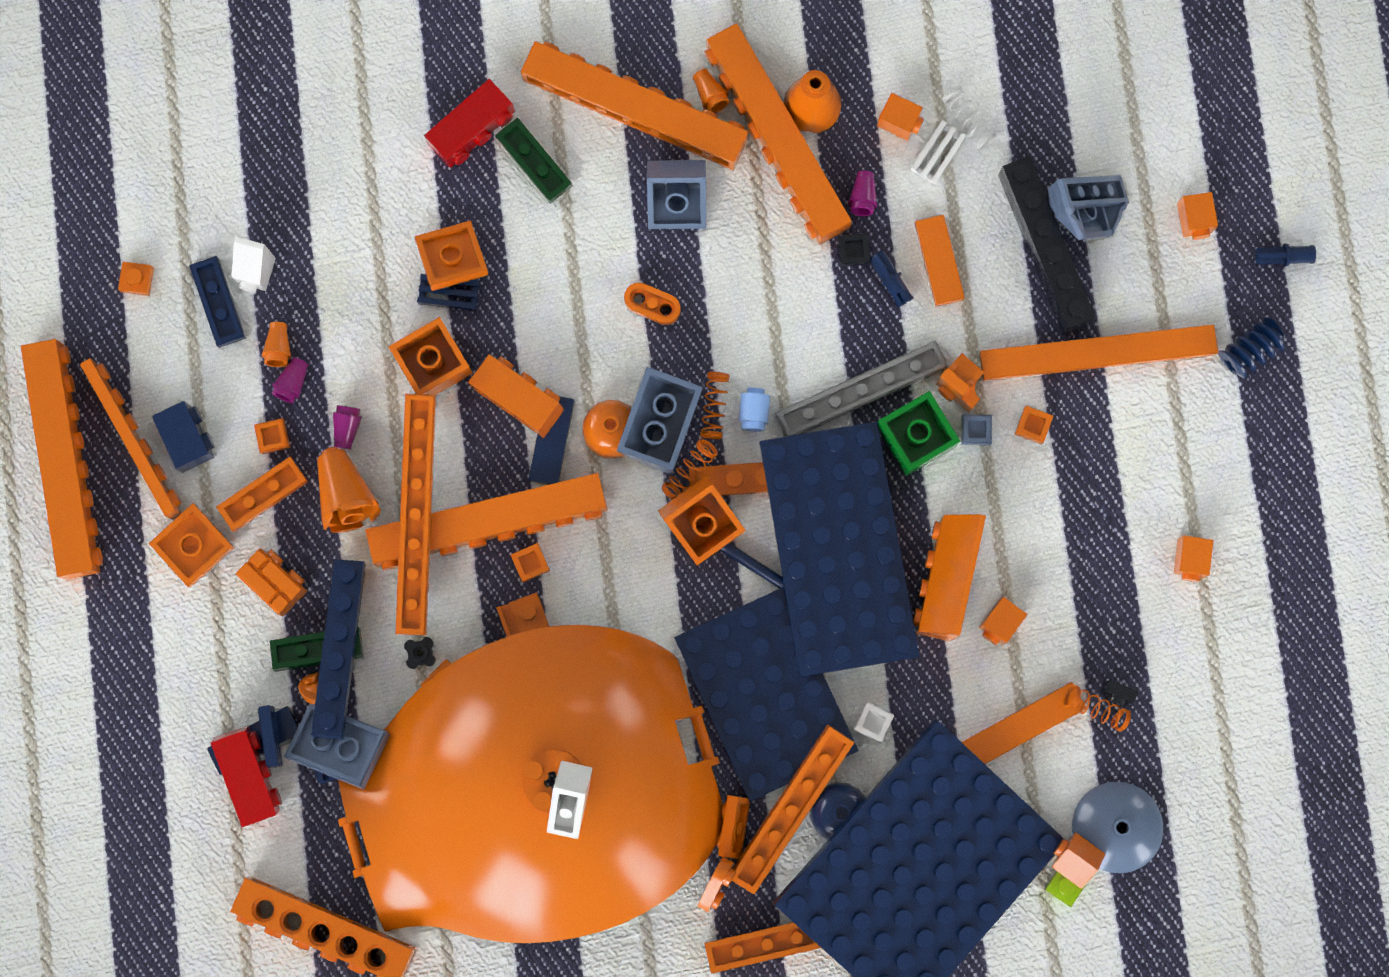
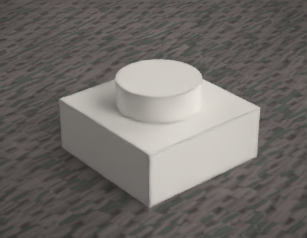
(873, 722)

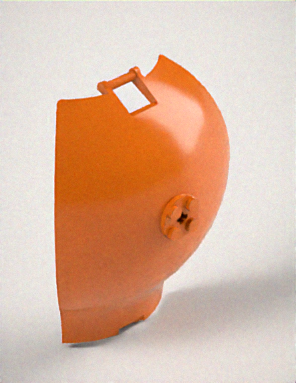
(466, 800)

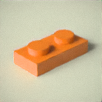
(735, 817)

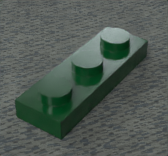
(533, 160)
(303, 651)

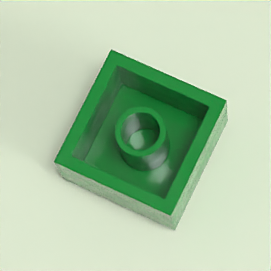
(917, 433)

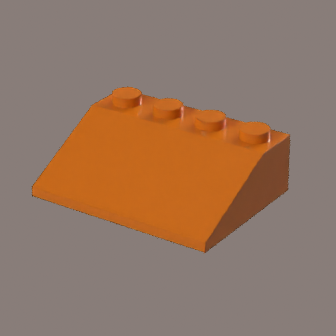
(949, 576)

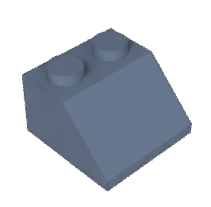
(676, 194)

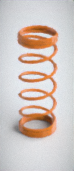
(714, 377)
(667, 492)
(1076, 700)

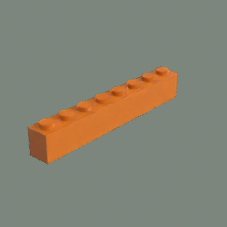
(635, 105)
(777, 133)
(61, 459)
(498, 518)

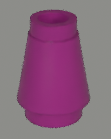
(863, 195)
(290, 381)
(345, 424)

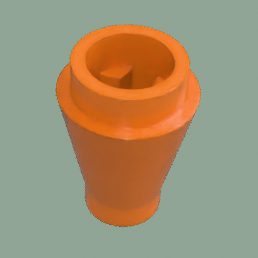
(711, 93)
(277, 348)

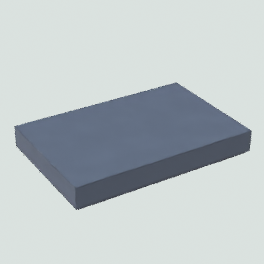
(346, 759)

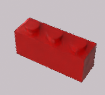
(470, 124)
(246, 775)

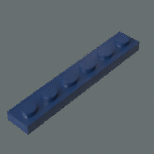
(338, 649)

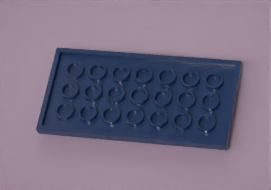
(838, 549)

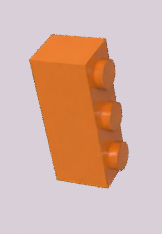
(517, 394)

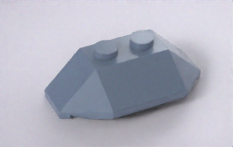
(1089, 205)

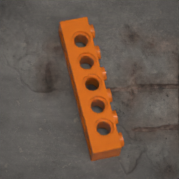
(255, 891)

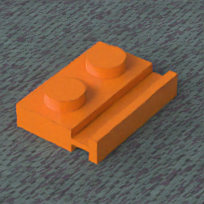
(522, 615)

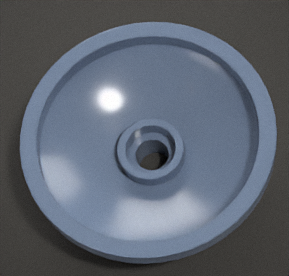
(1103, 809)

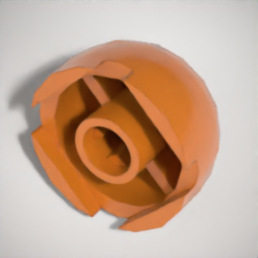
(605, 427)

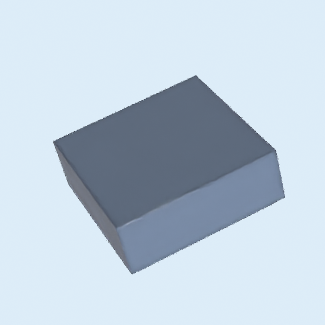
(976, 430)

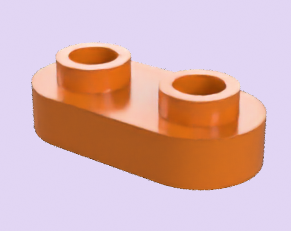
(653, 302)
(722, 876)

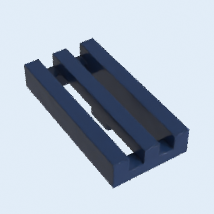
(423, 289)
(270, 736)

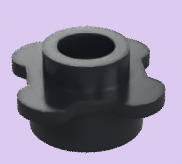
(426, 658)

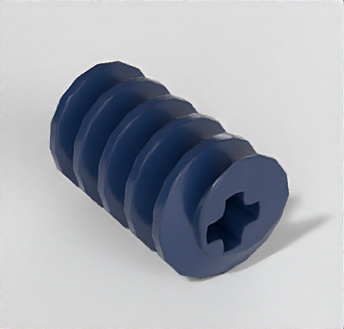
(1253, 347)

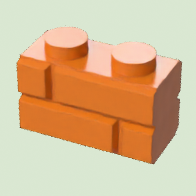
(271, 581)

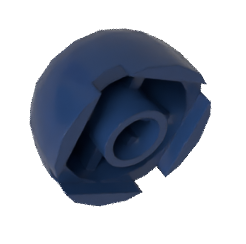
(834, 807)

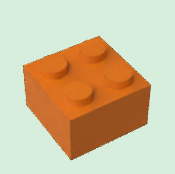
(430, 359)
(701, 520)

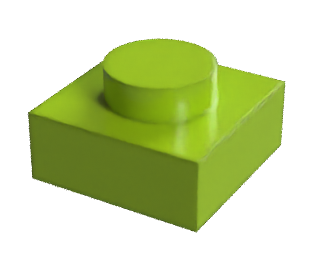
(1063, 889)

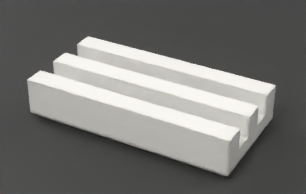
(951, 132)

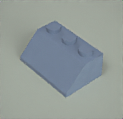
(659, 420)

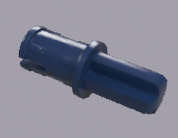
(1285, 255)
(891, 278)

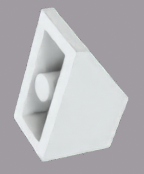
(251, 265)
(569, 799)

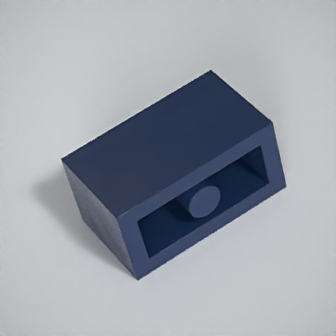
(184, 436)

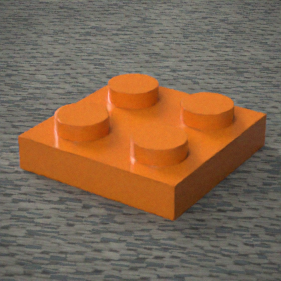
(451, 255)
(191, 545)

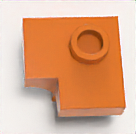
(959, 382)

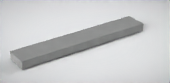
(862, 390)

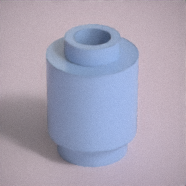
(754, 409)

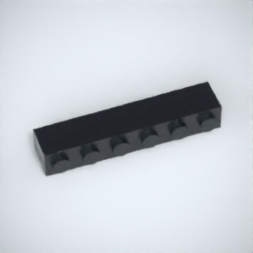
(1046, 245)

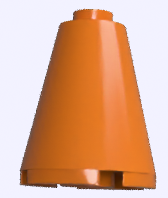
(813, 102)
(343, 493)

